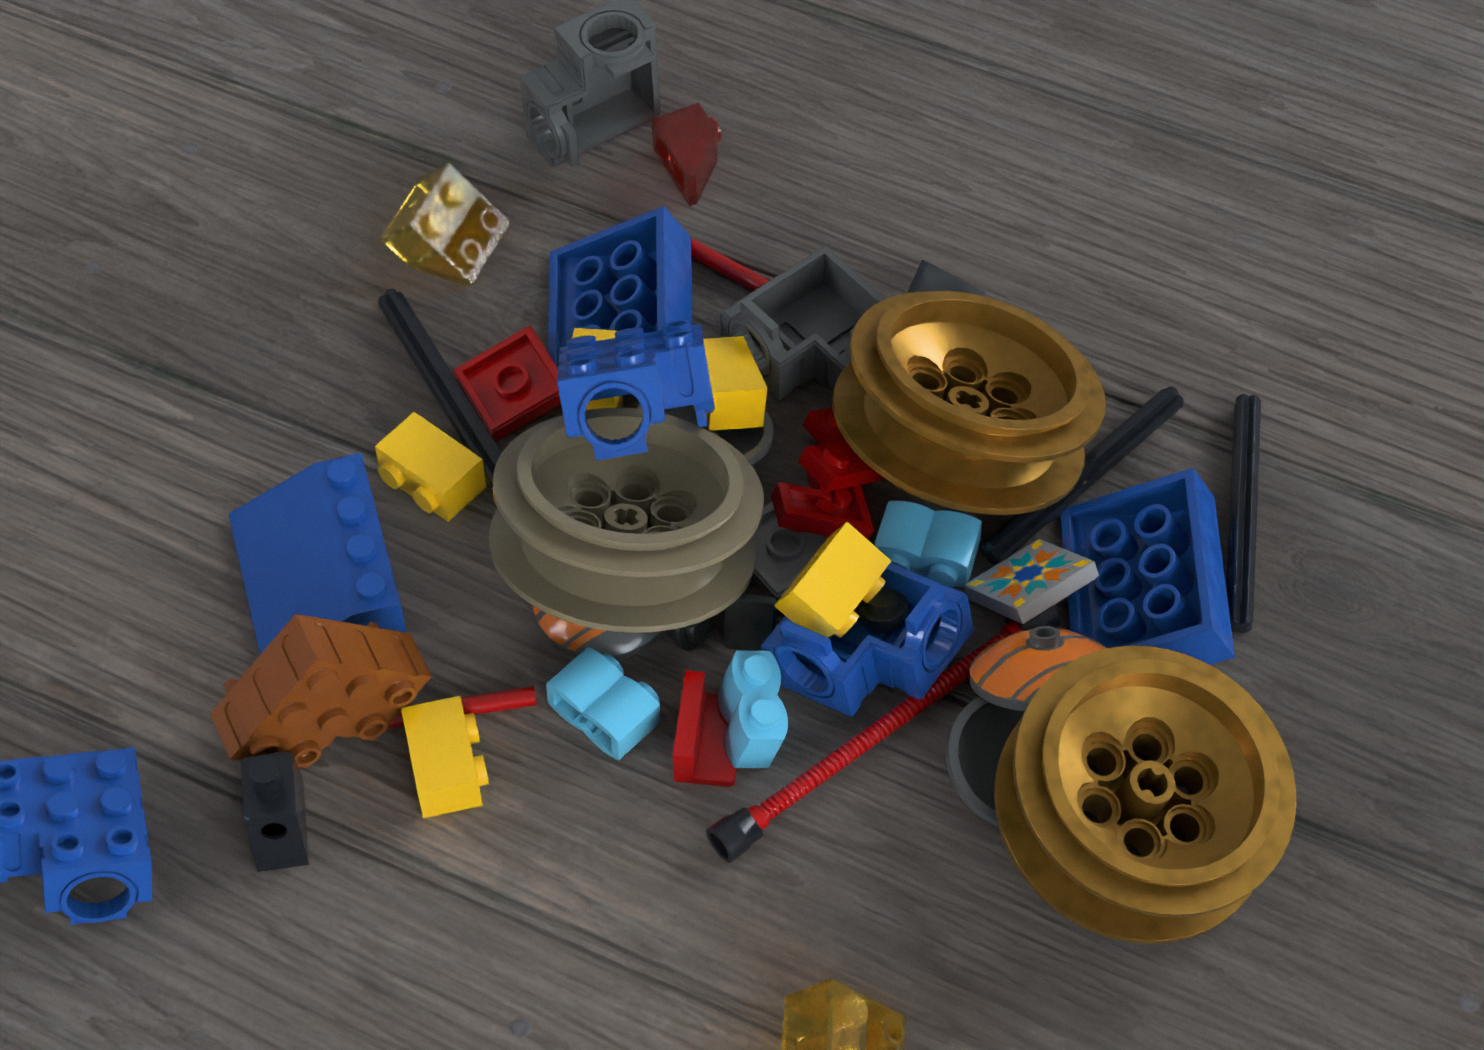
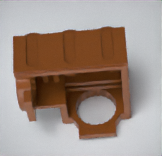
(318, 685)

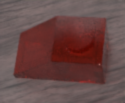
(687, 148)

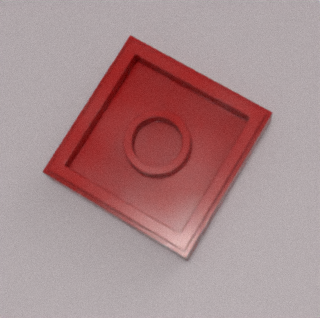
(510, 383)

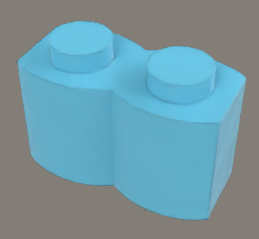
(930, 542)
(604, 702)
(752, 709)

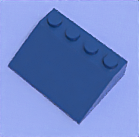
(621, 279)
(316, 551)
(1155, 569)

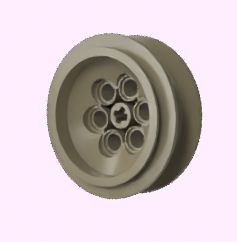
(630, 536)

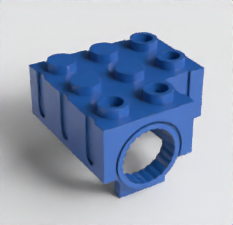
(657, 367)
(849, 667)
(76, 823)

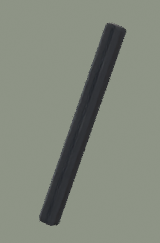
(440, 380)
(1096, 464)
(1243, 512)

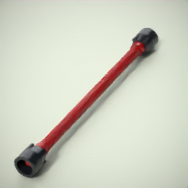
(739, 830)

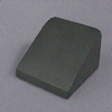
(749, 622)

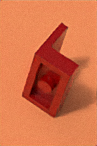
(699, 737)

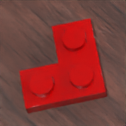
(833, 460)
(820, 511)

